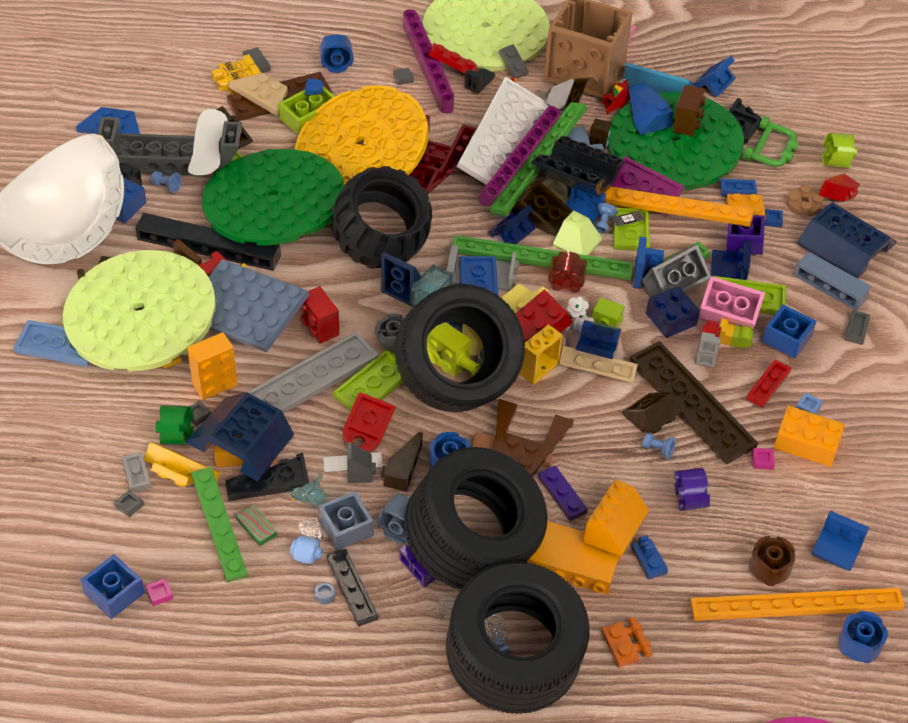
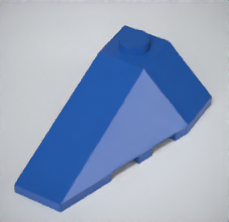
(649, 109)

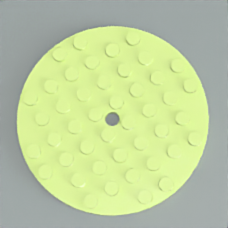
(465, 29)
(109, 331)

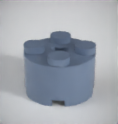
(393, 519)

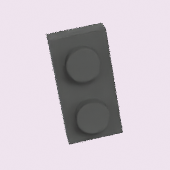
(513, 61)

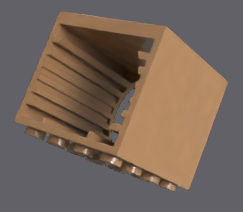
(588, 43)

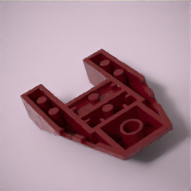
(441, 159)

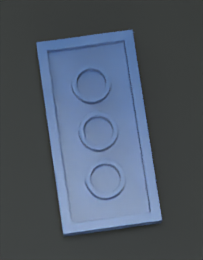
(47, 342)

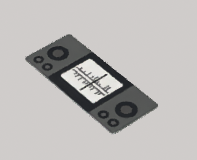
(628, 218)

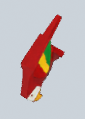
(617, 97)

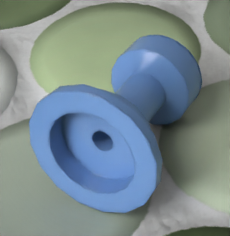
(172, 182)
(606, 211)
(667, 447)

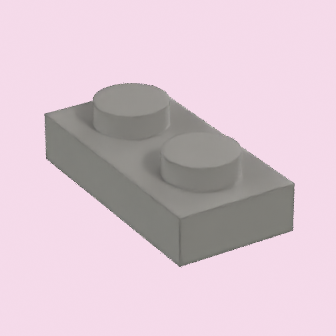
(136, 472)

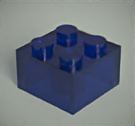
(672, 312)

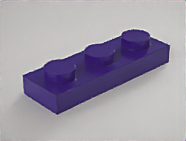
(562, 493)

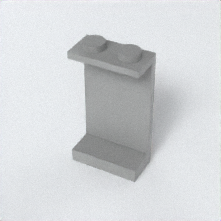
(505, 270)

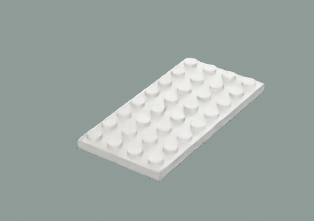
(501, 130)

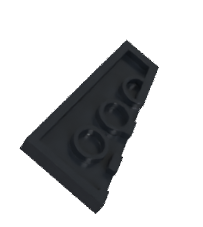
(275, 480)

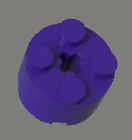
(692, 489)

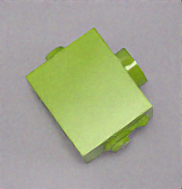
(608, 312)

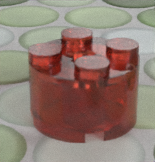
(567, 272)

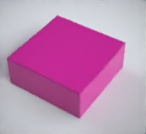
(763, 458)
(159, 592)

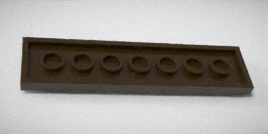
(696, 403)

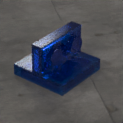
(514, 226)
(598, 339)

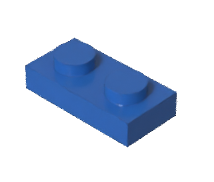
(737, 186)

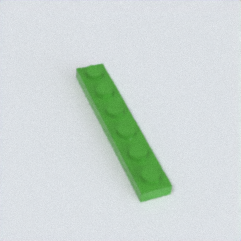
(219, 524)

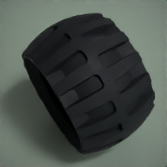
(391, 189)

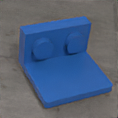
(840, 541)

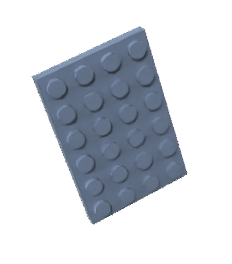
(252, 305)

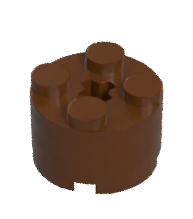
(772, 560)

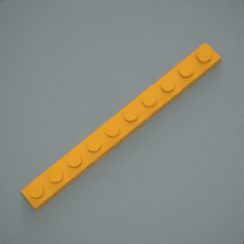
(679, 206)
(796, 604)

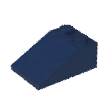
(398, 278)

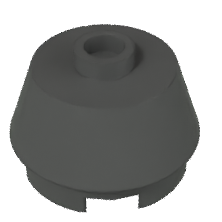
(387, 330)

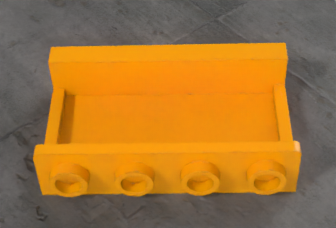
(575, 560)

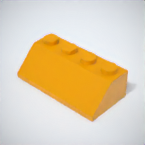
(616, 519)

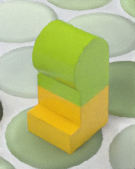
(735, 335)

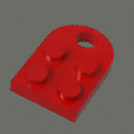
(368, 421)

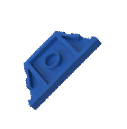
(127, 121)

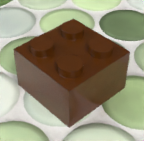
(689, 110)

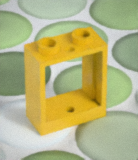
(540, 352)

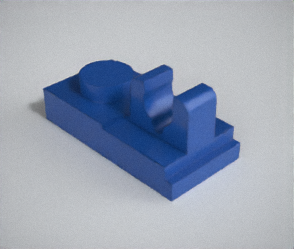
(649, 558)

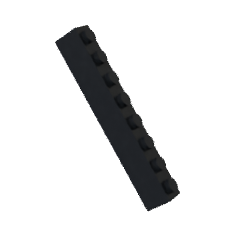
(205, 241)

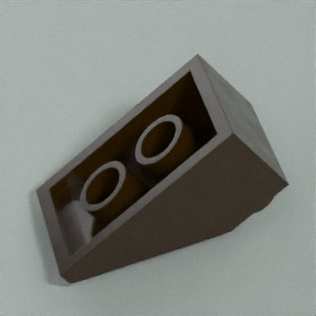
(547, 208)

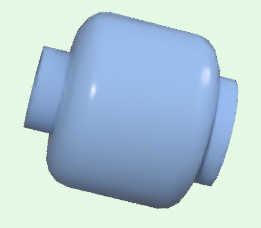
(306, 549)

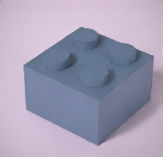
(346, 520)

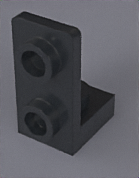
(478, 80)

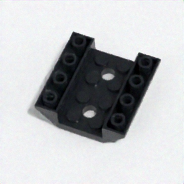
(579, 166)

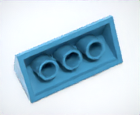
(657, 80)

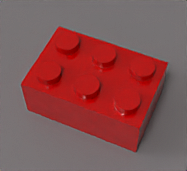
(541, 312)

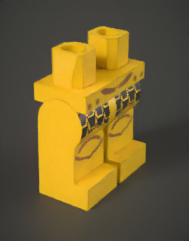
(233, 71)

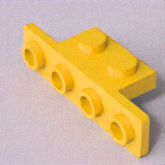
(173, 465)

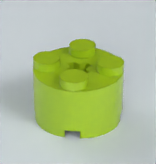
(838, 150)

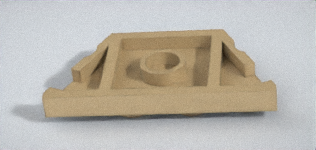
(261, 90)

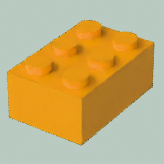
(212, 366)
(809, 436)

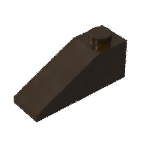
(402, 464)

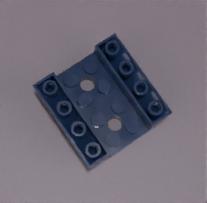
(843, 241)
(260, 436)

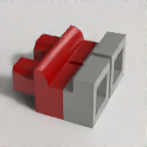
(708, 344)

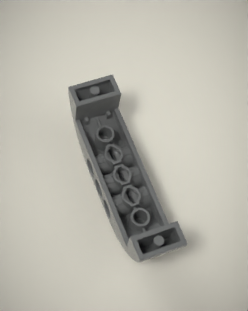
(163, 152)

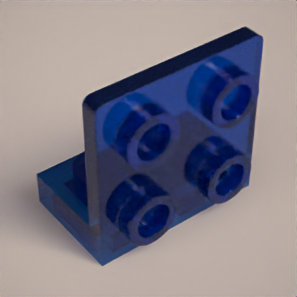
(731, 264)

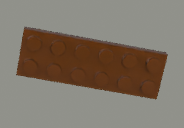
(246, 109)

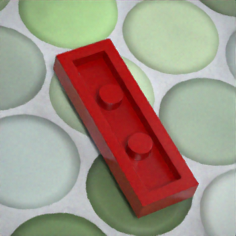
(451, 58)
(768, 383)

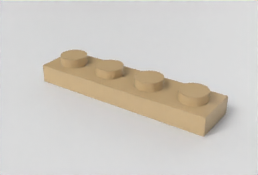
(599, 365)

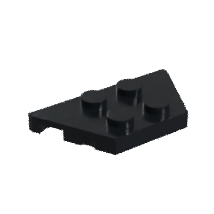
(747, 119)

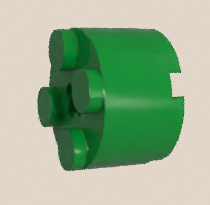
(175, 425)

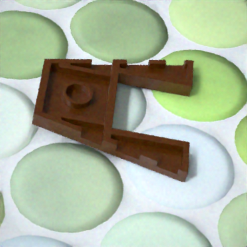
(526, 451)

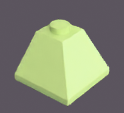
(577, 235)

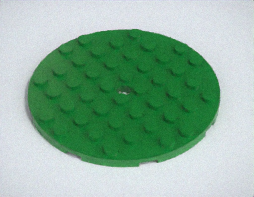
(690, 159)
(299, 202)

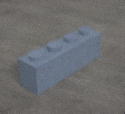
(832, 281)

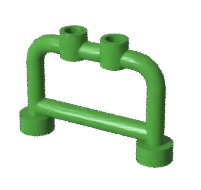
(767, 126)

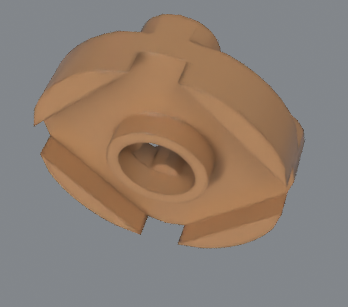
(807, 194)

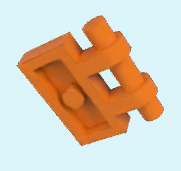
(620, 644)

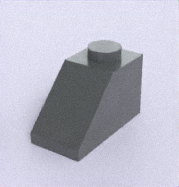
(359, 465)

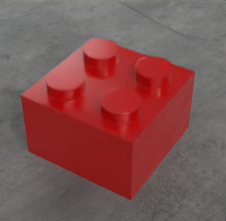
(320, 316)

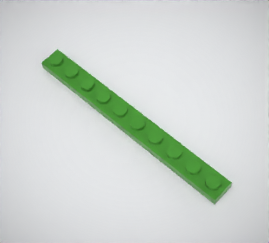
(527, 173)
(539, 256)

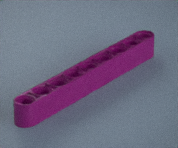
(430, 66)
(518, 156)

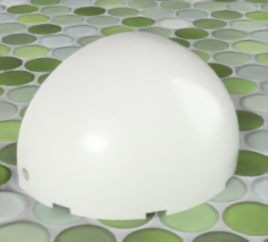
(62, 202)

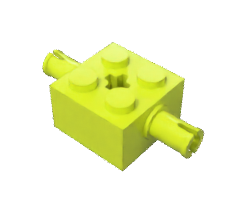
(450, 350)

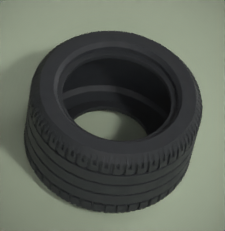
(495, 326)
(441, 538)
(510, 681)

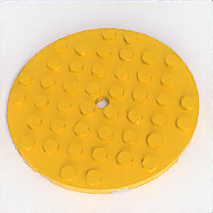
(382, 116)

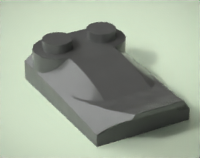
(683, 270)

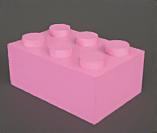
(731, 302)

